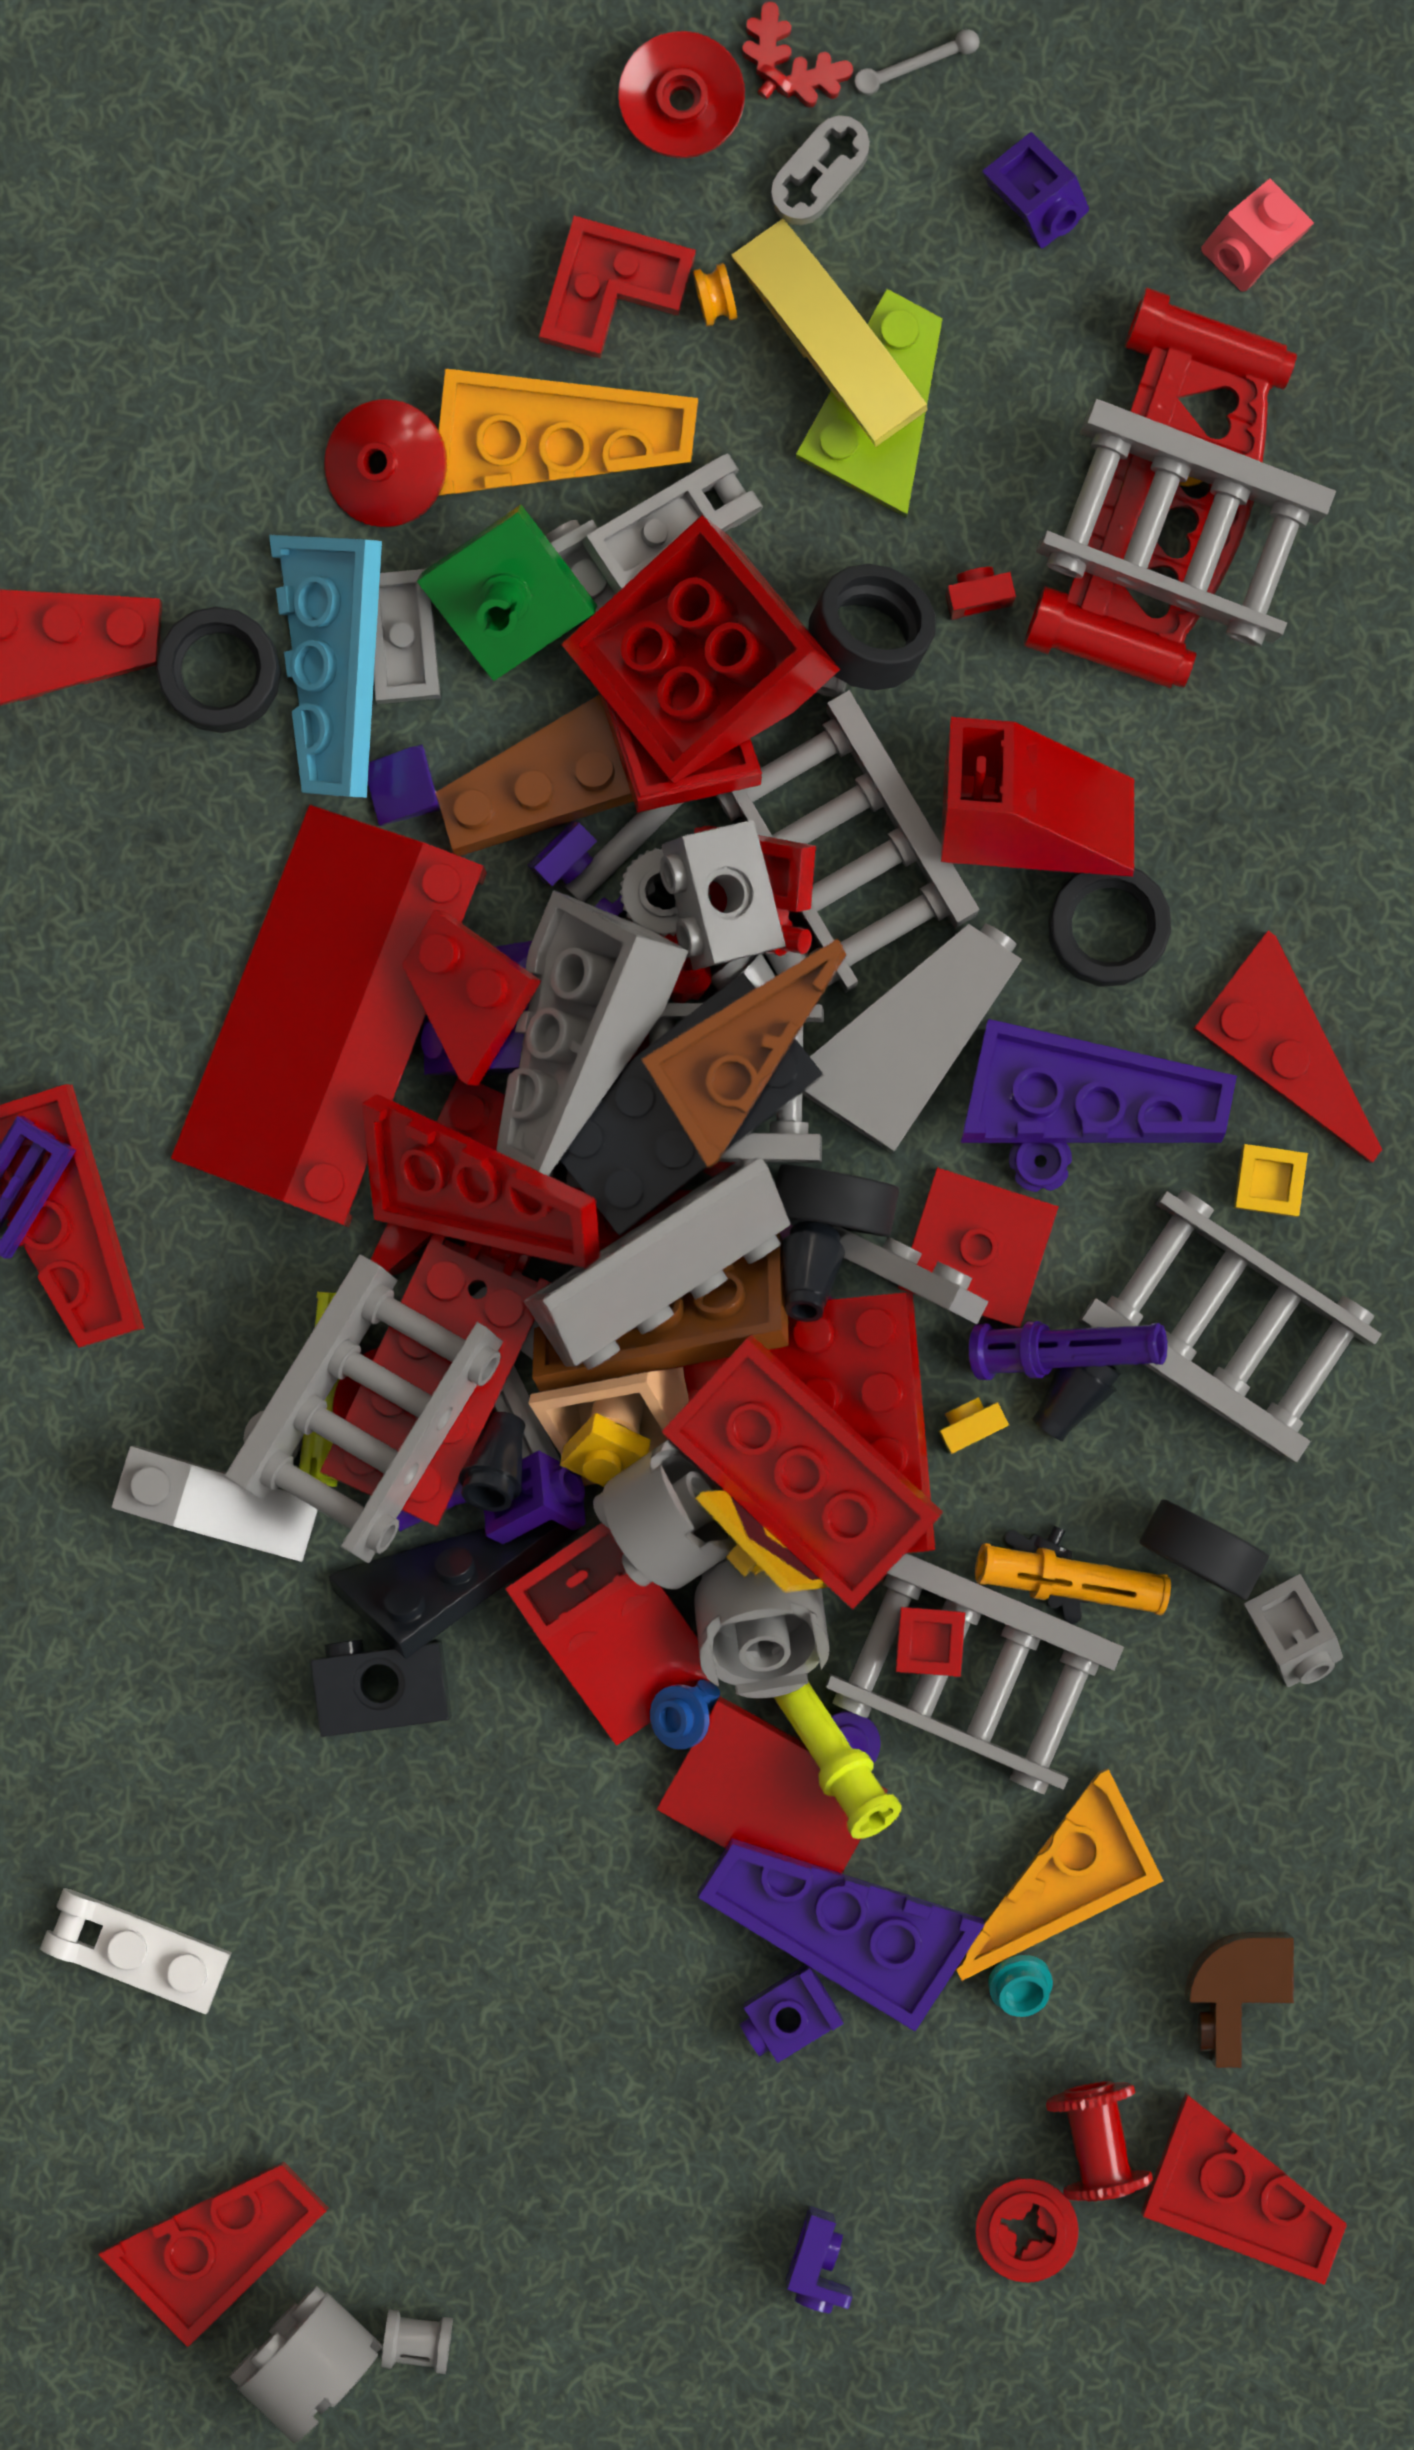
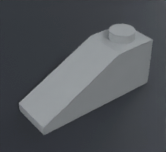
(212, 1505)

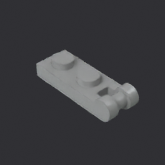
(643, 532)

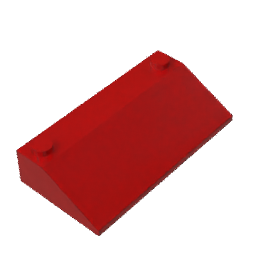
(322, 1014)

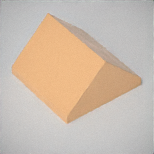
(635, 1401)

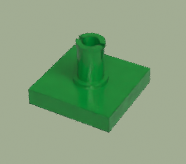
(507, 593)

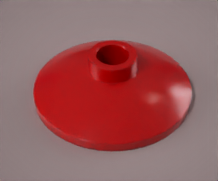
(681, 63)
(413, 468)

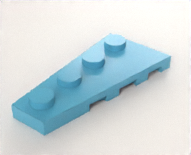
(333, 631)

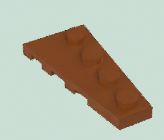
(537, 783)

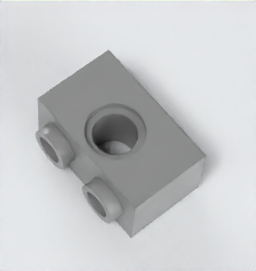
(736, 862)

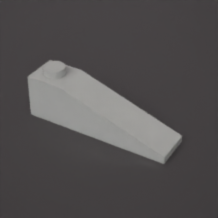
(587, 1018)

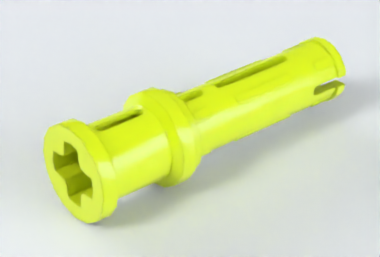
(844, 1770)

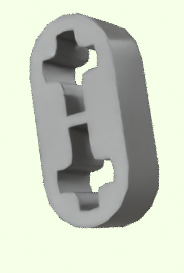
(809, 160)

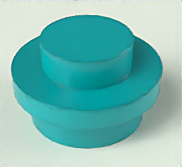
(1021, 1985)

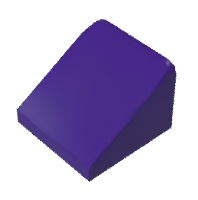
(402, 786)

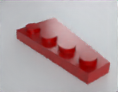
(74, 1231)

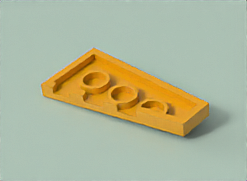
(540, 431)

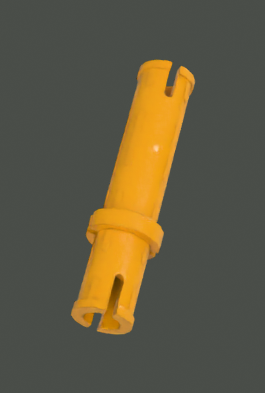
(1050, 1575)

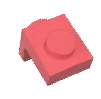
(1256, 235)

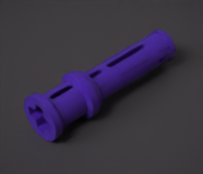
(1039, 1349)

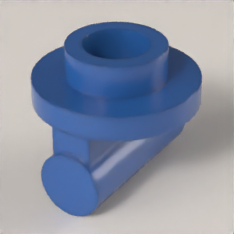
(682, 1713)

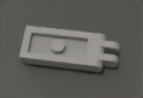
(899, 1265)

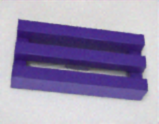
(52, 1171)

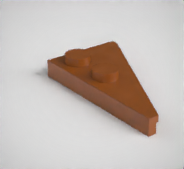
(727, 1060)

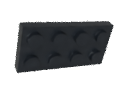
(634, 1145)

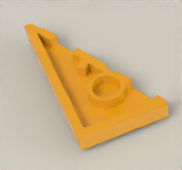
(1079, 1871)

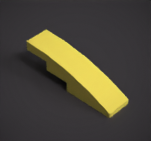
(830, 332)

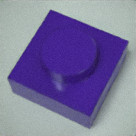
(564, 855)

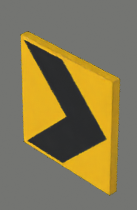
(757, 1546)

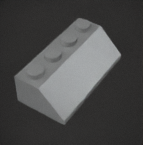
(660, 1262)

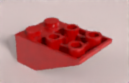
(1032, 803)
(608, 1632)

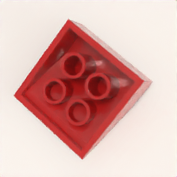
(699, 652)

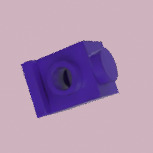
(799, 1991)

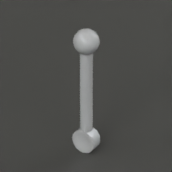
(868, 80)

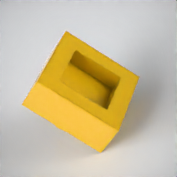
(1270, 1180)
(970, 1424)
(603, 1449)

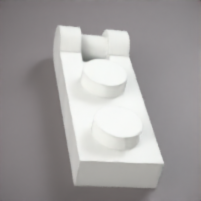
(137, 1951)

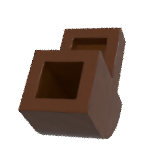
(1234, 1972)

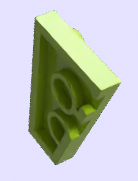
(840, 445)

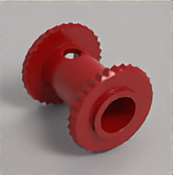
(1099, 2141)

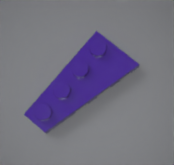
(1079, 1091)
(854, 1932)

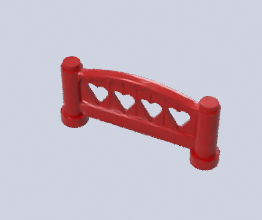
(1185, 358)

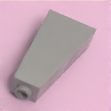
(904, 1044)

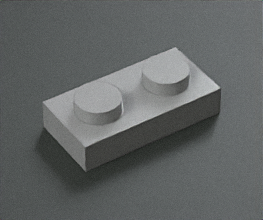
(405, 641)

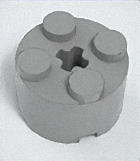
(660, 1522)
(758, 1633)
(306, 2363)

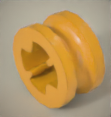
(715, 294)

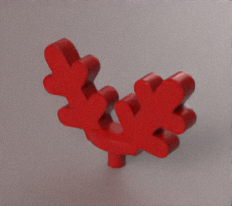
(800, 82)

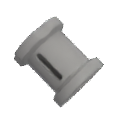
(416, 2342)

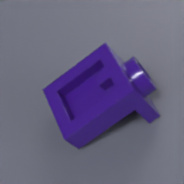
(1038, 189)
(546, 1494)
(817, 2250)

